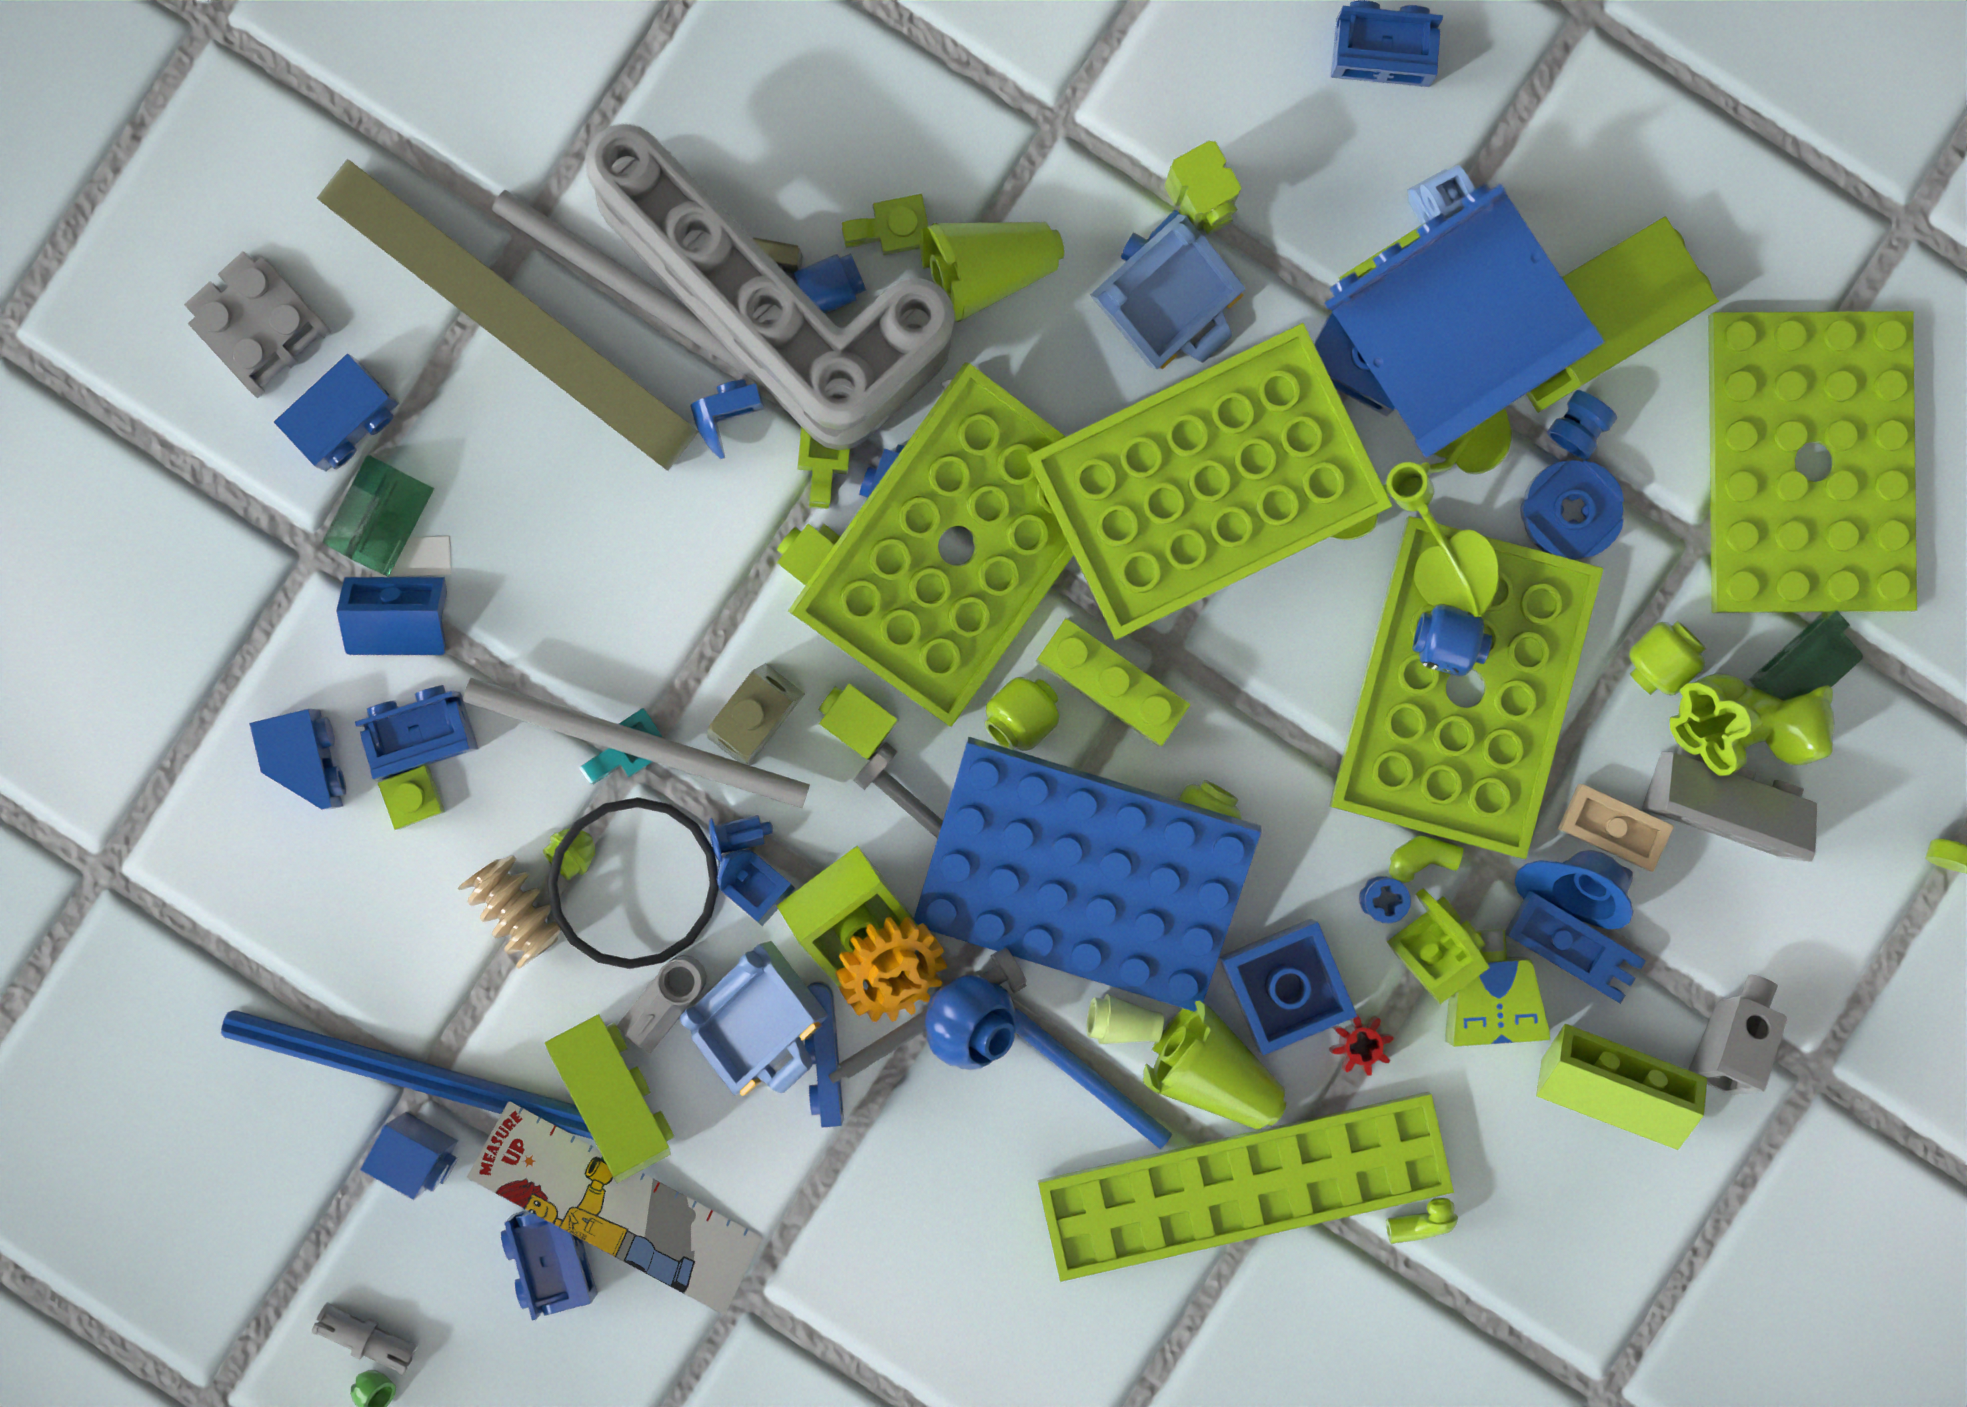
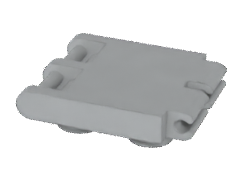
(253, 320)

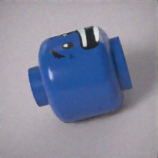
(1451, 640)

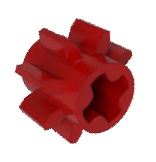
(1373, 1051)

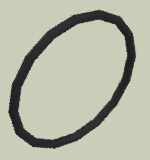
(571, 836)

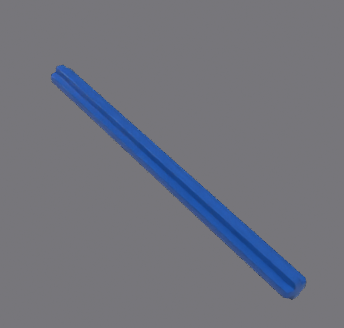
(398, 1070)

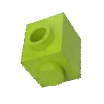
(806, 550)

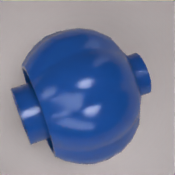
(970, 1022)

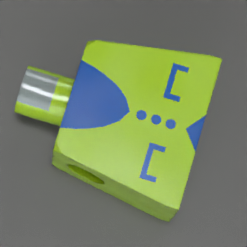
(1500, 1002)

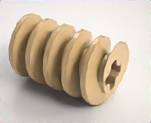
(513, 909)

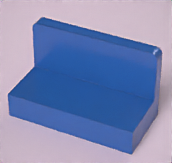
(392, 615)

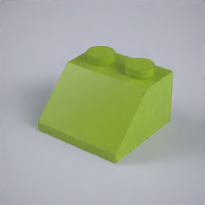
(840, 906)

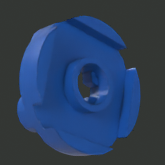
(1602, 509)

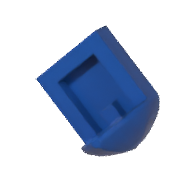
(731, 401)
(752, 884)

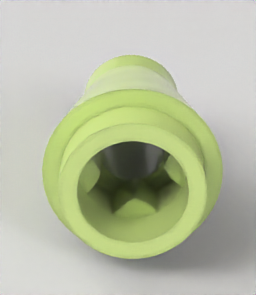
(1122, 1022)

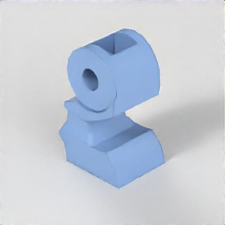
(1440, 194)

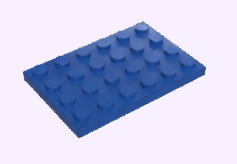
(1086, 874)

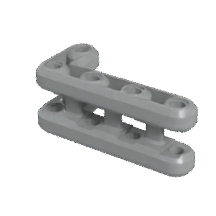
(825, 376)

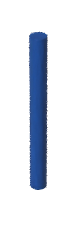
(1091, 1080)

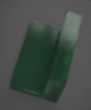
(377, 515)
(1810, 660)

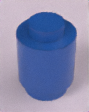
(831, 282)

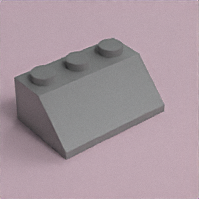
(1734, 806)

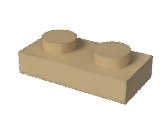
(1615, 827)

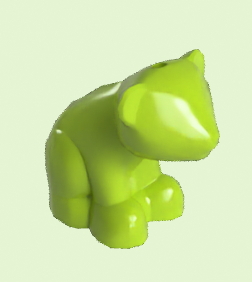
(1725, 716)

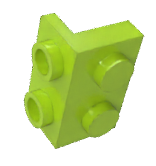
(1439, 949)

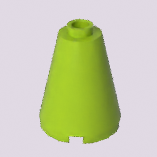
(988, 260)
(1214, 1070)

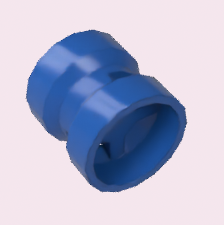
(1582, 424)

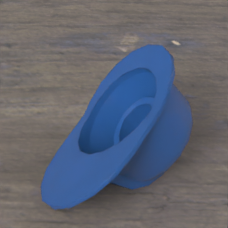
(1585, 886)

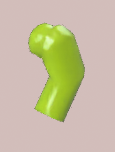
(1420, 853)
(1421, 1226)

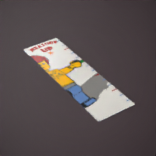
(631, 1220)

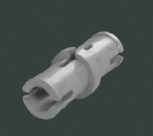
(364, 1338)

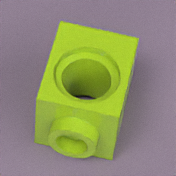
(856, 720)

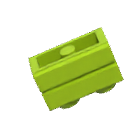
(1204, 187)

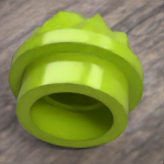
(578, 855)

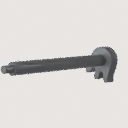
(875, 773)
(1006, 970)

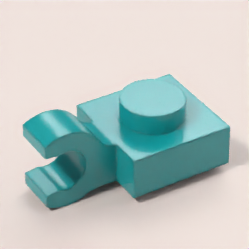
(611, 759)

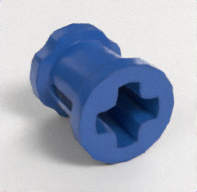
(1396, 909)

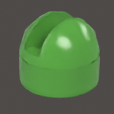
(372, 1389)

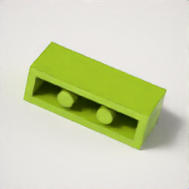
(1113, 682)
(1622, 1087)
(610, 1097)

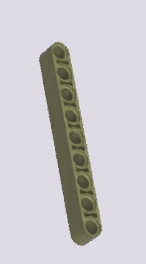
(507, 314)

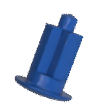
(738, 834)

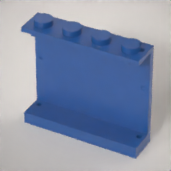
(1463, 319)

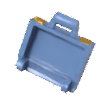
(1170, 295)
(756, 1021)

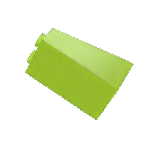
(1632, 300)

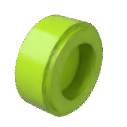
(1948, 854)

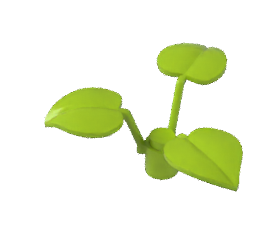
(1466, 566)

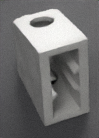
(1741, 1040)

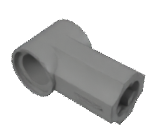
(661, 1005)

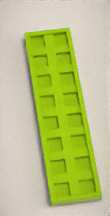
(1245, 1186)

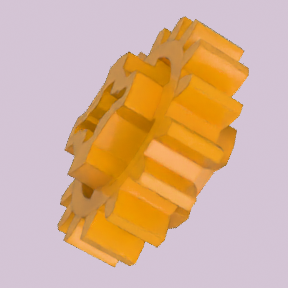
(891, 969)

